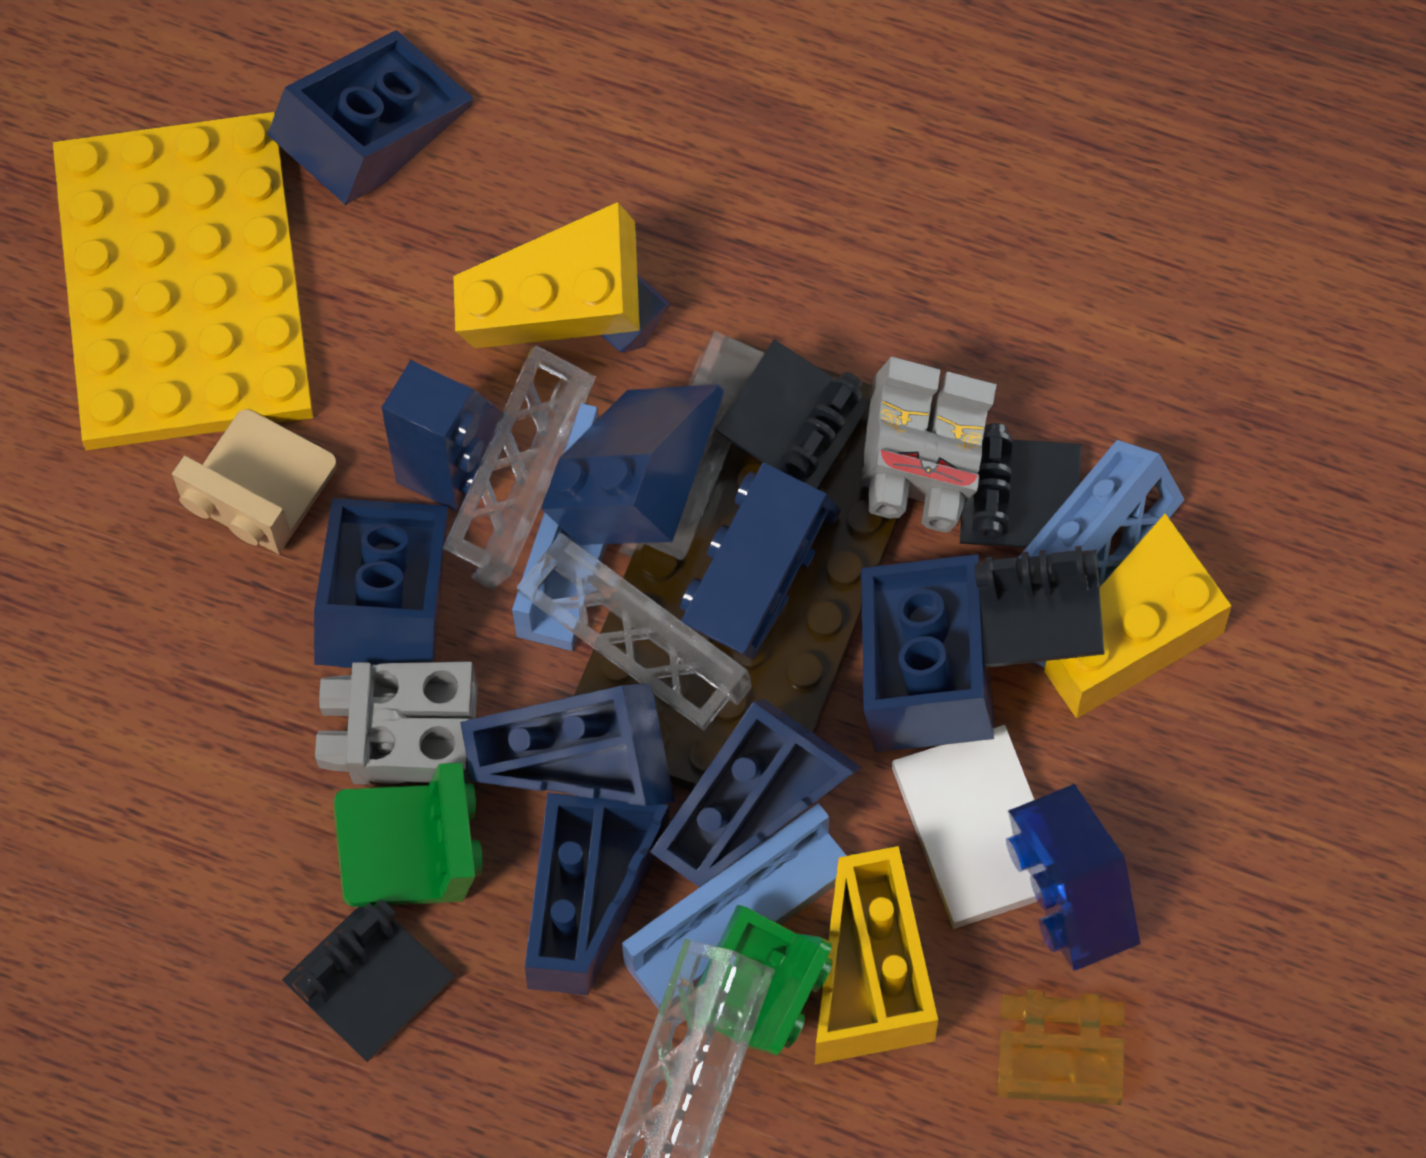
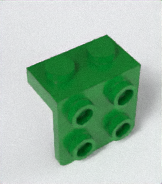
(408, 841)
(799, 967)

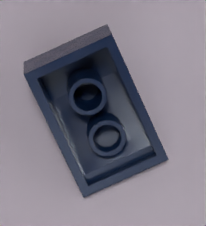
(366, 115)
(634, 467)
(379, 583)
(924, 655)

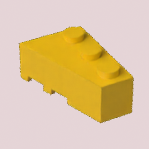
(554, 286)
(1152, 615)
(878, 975)

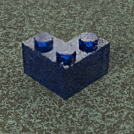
(1074, 876)

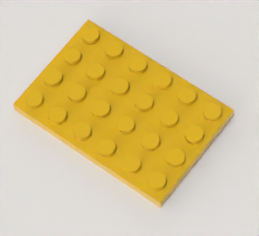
(180, 280)

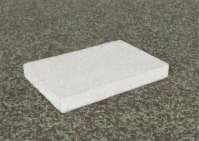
(962, 820)

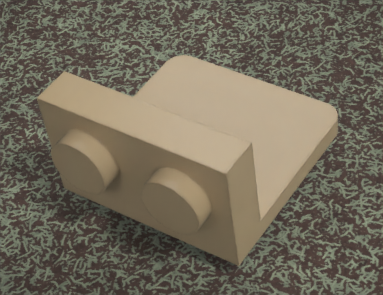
(256, 480)

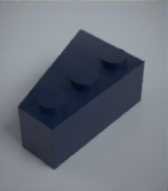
(437, 433)
(756, 559)
(577, 745)
(749, 792)
(585, 885)

